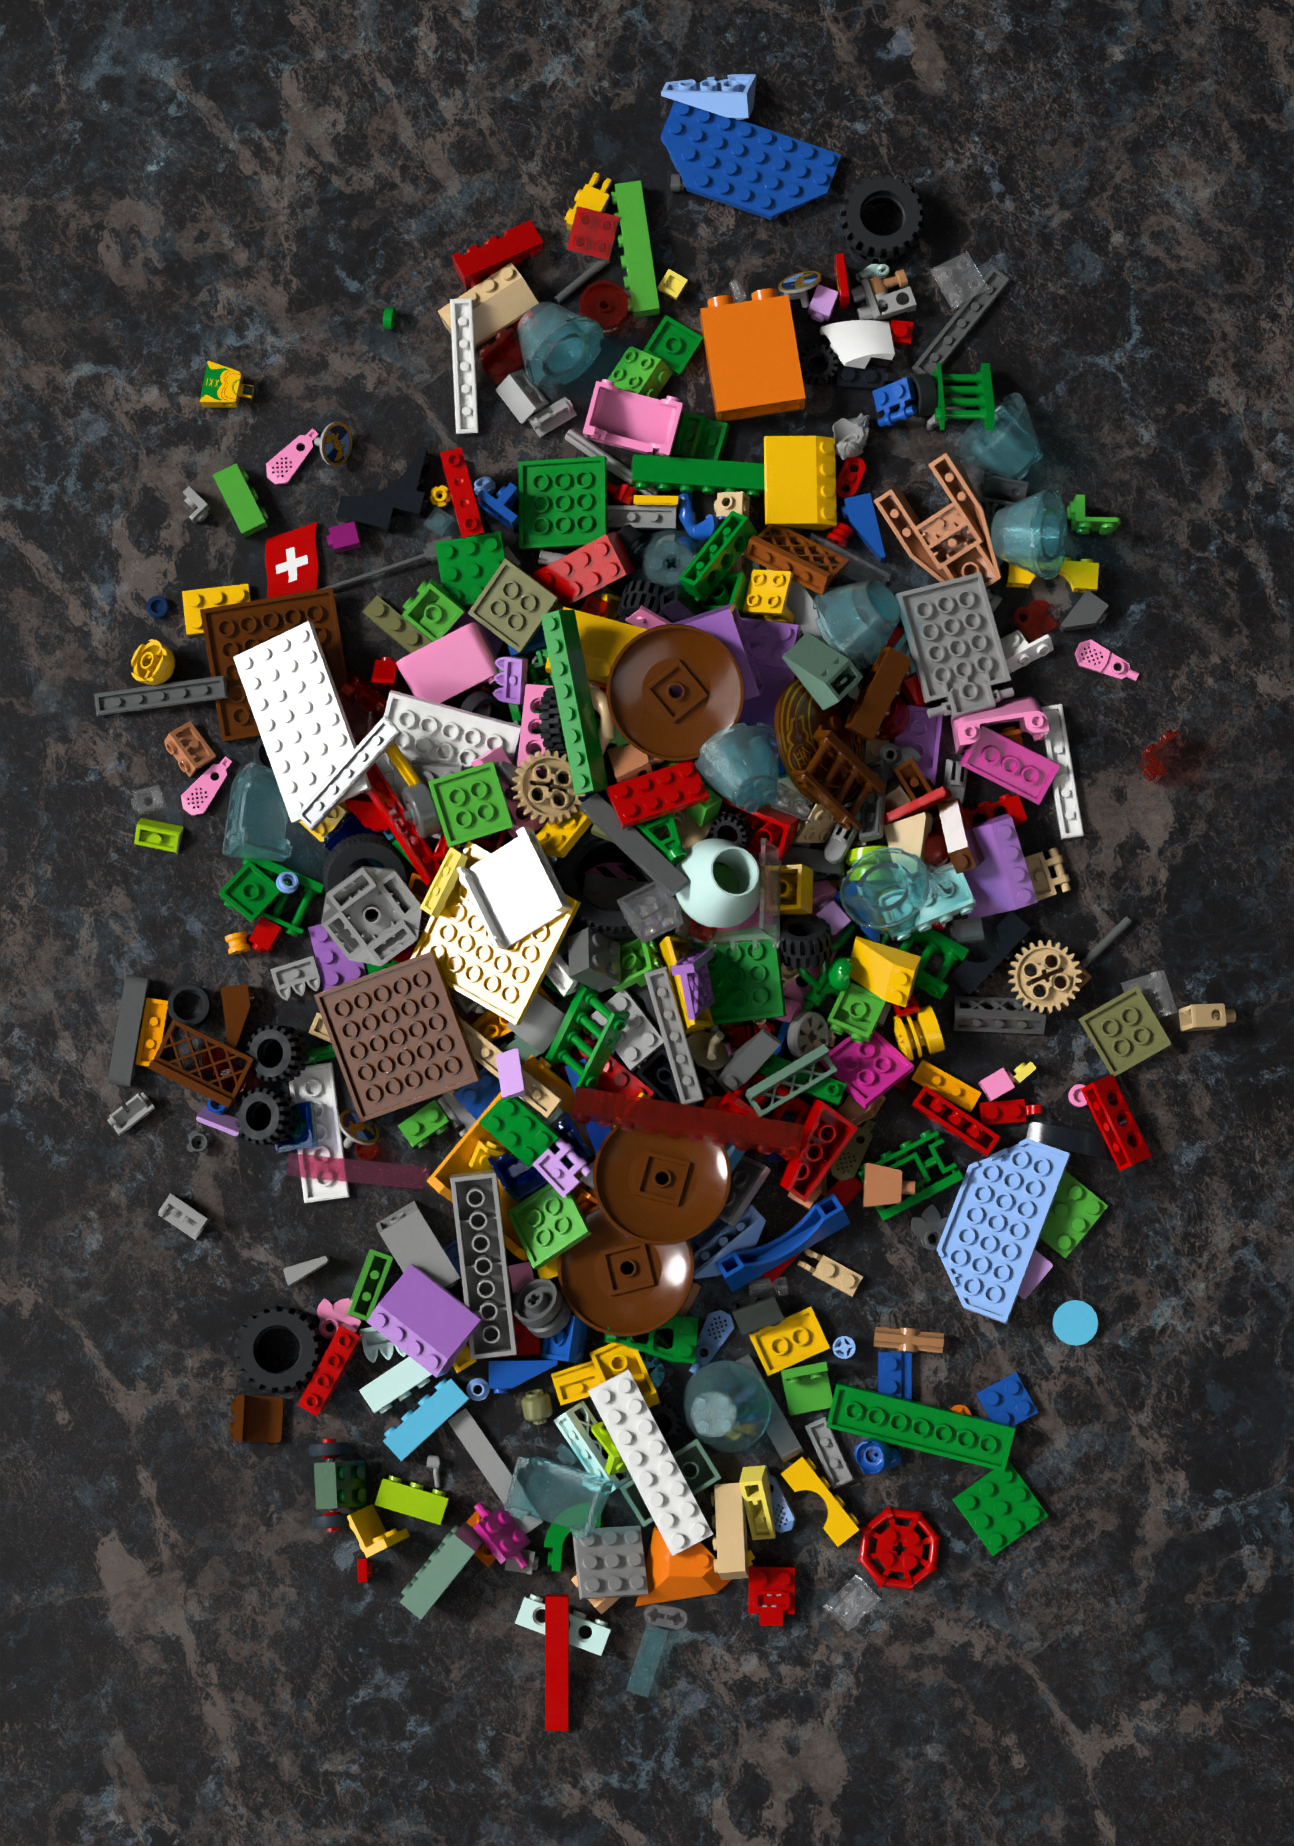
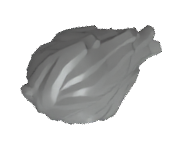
(851, 435)

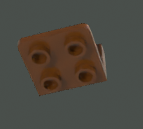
(257, 1418)

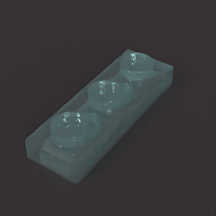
(647, 1660)

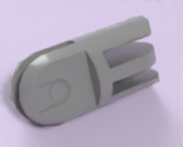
(955, 780)
(838, 845)

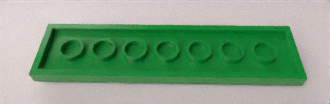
(920, 1426)

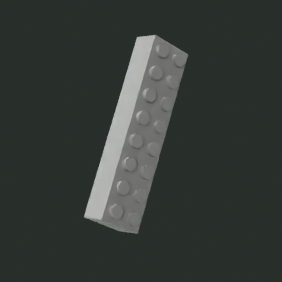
(484, 1262)

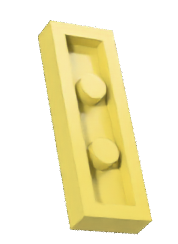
(443, 882)

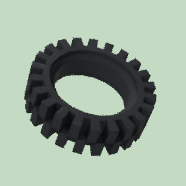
(551, 724)

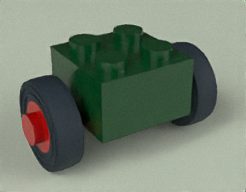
(336, 1484)

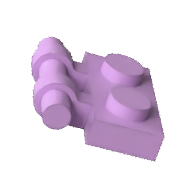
(557, 1172)

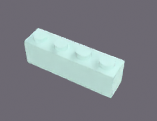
(394, 1385)

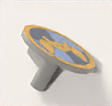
(798, 284)
(335, 443)
(362, 1133)

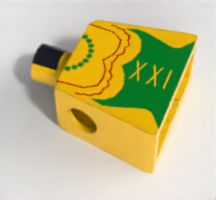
(223, 387)

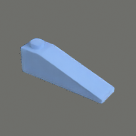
(723, 97)

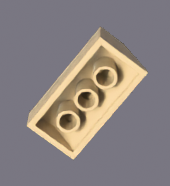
(496, 303)

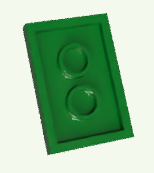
(519, 1129)

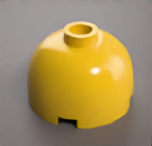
(153, 663)

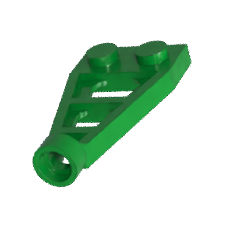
(668, 847)
(683, 1344)

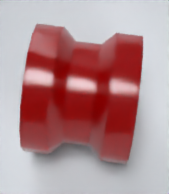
(840, 534)

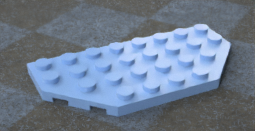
(999, 1224)

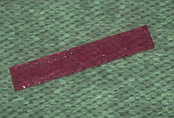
(355, 1171)

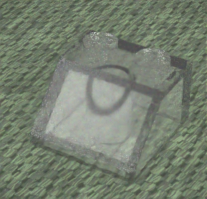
(650, 912)

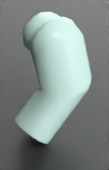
(873, 270)

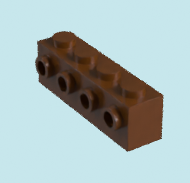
(878, 693)

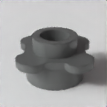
(195, 1137)

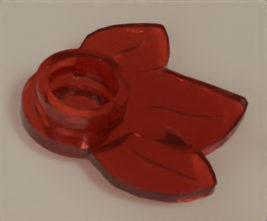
(1037, 622)

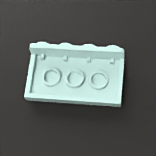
(942, 907)

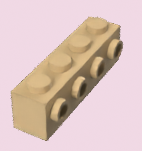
(739, 503)
(730, 1532)

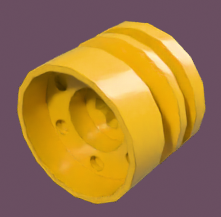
(918, 1033)

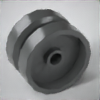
(542, 1308)

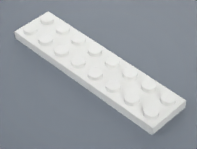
(650, 1462)

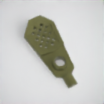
(854, 1149)

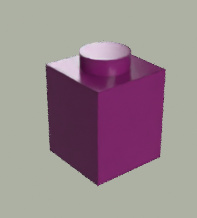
(343, 537)

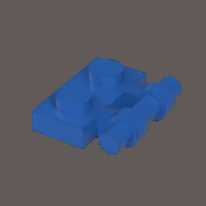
(892, 396)

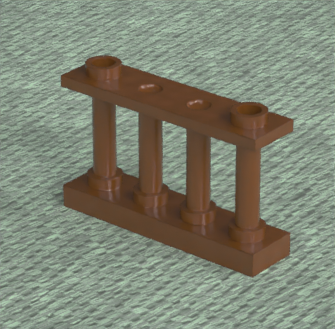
(855, 769)

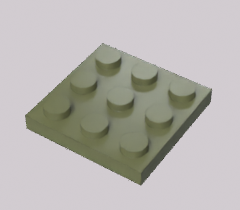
(513, 605)
(1125, 1031)

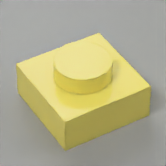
(672, 284)
(1023, 1071)

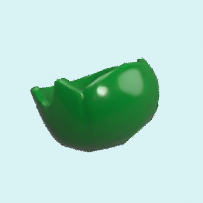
(839, 973)

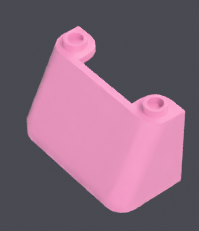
(632, 420)
(450, 664)
(1022, 710)

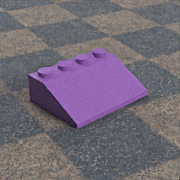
(1002, 878)
(425, 1321)

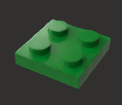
(673, 344)
(250, 892)

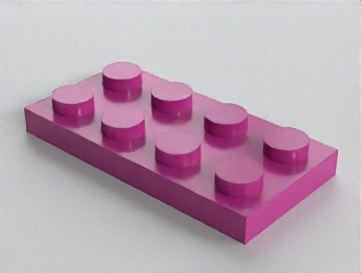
(1010, 765)

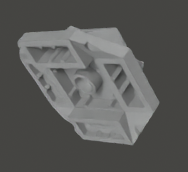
(376, 938)

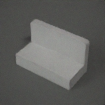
(521, 395)

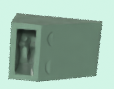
(822, 670)

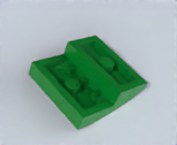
(701, 438)

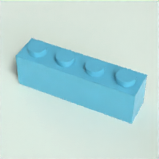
(426, 1419)

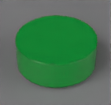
(389, 318)

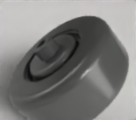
(421, 810)

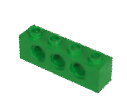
(717, 556)

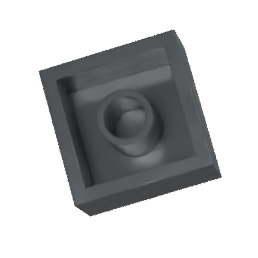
(594, 959)

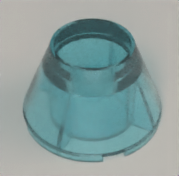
(557, 344)
(1032, 534)
(857, 619)
(880, 877)

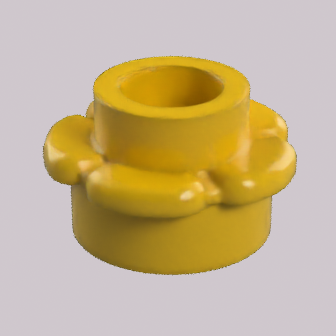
(440, 502)

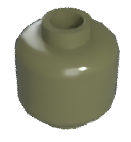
(537, 1406)

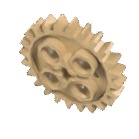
(545, 807)
(1053, 995)

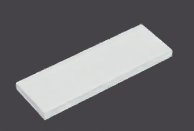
(318, 1085)

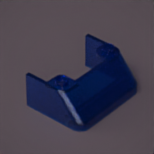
(523, 1181)

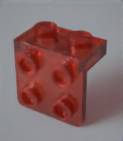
(1151, 766)

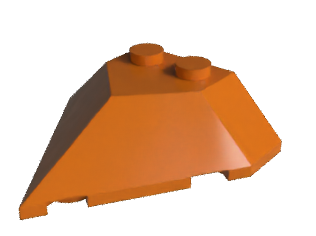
(678, 1576)

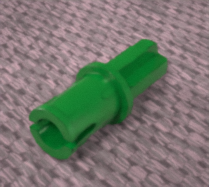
(320, 1054)

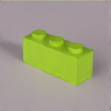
(412, 1500)

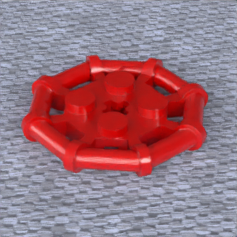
(889, 1557)

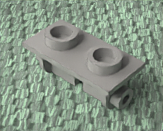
(552, 417)
(138, 1106)

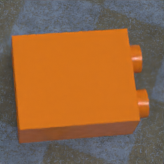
(752, 356)

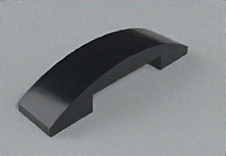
(1069, 1140)

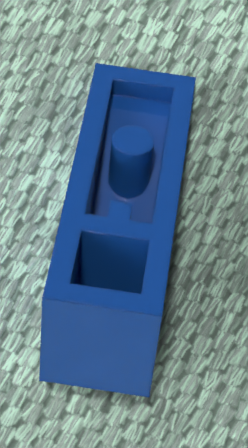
(863, 520)
(510, 1374)

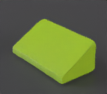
(158, 835)

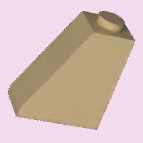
(910, 834)

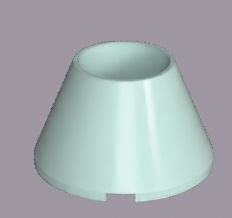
(705, 898)

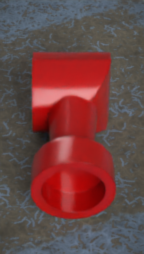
(622, 494)

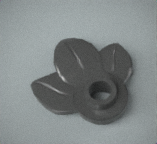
(901, 755)
(927, 1225)

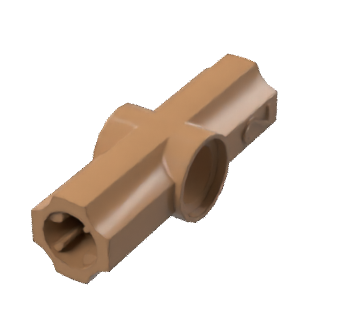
(908, 1339)

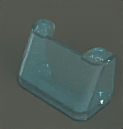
(256, 817)
(557, 1494)

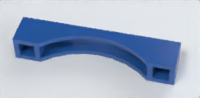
(820, 1222)

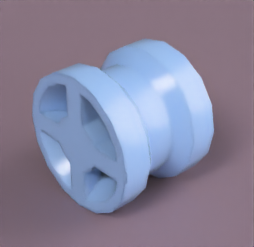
(847, 1347)

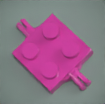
(501, 1535)

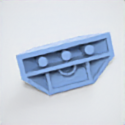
(724, 1239)

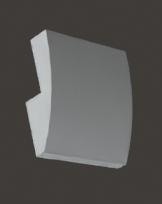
(539, 1023)

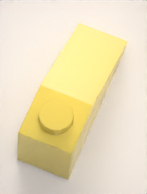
(757, 1502)

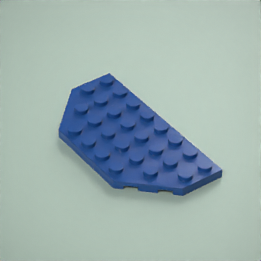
(745, 162)

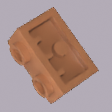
(189, 748)

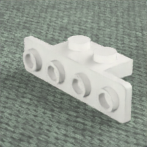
(1020, 653)

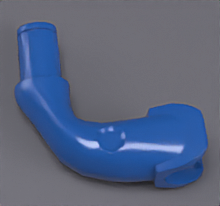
(698, 531)

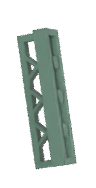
(787, 1073)

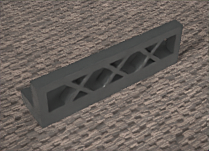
(998, 1019)

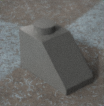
(1085, 613)

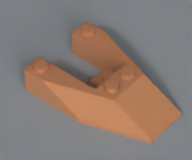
(952, 540)

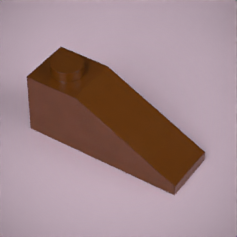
(917, 784)
(959, 837)
(237, 1009)

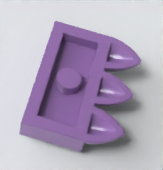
(512, 679)

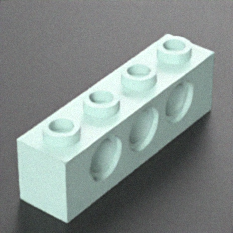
(594, 1644)

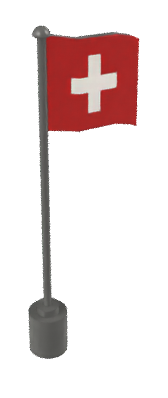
(294, 565)

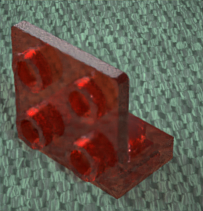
(501, 357)

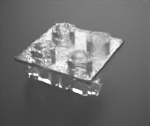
(959, 280)
(792, 803)
(1156, 992)

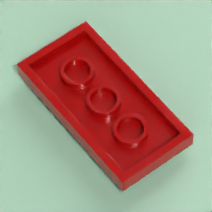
(657, 793)

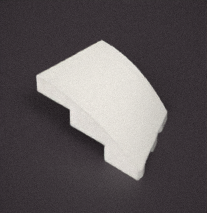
(859, 341)

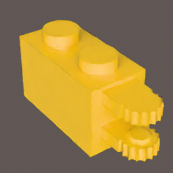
(590, 198)

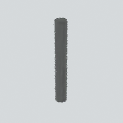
(582, 279)
(1104, 943)

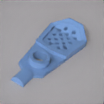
(709, 1342)
(779, 1499)

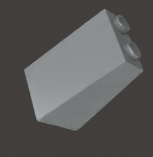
(415, 1243)

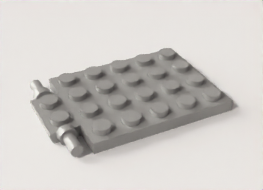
(955, 645)

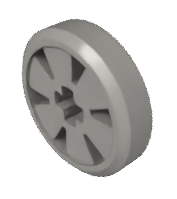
(799, 1028)

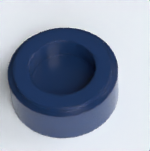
(158, 607)

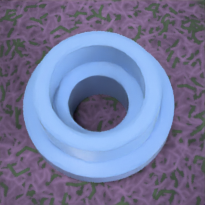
(484, 483)
(289, 877)
(485, 1389)

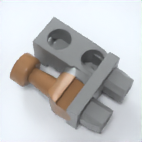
(880, 302)

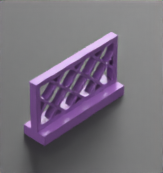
(695, 981)

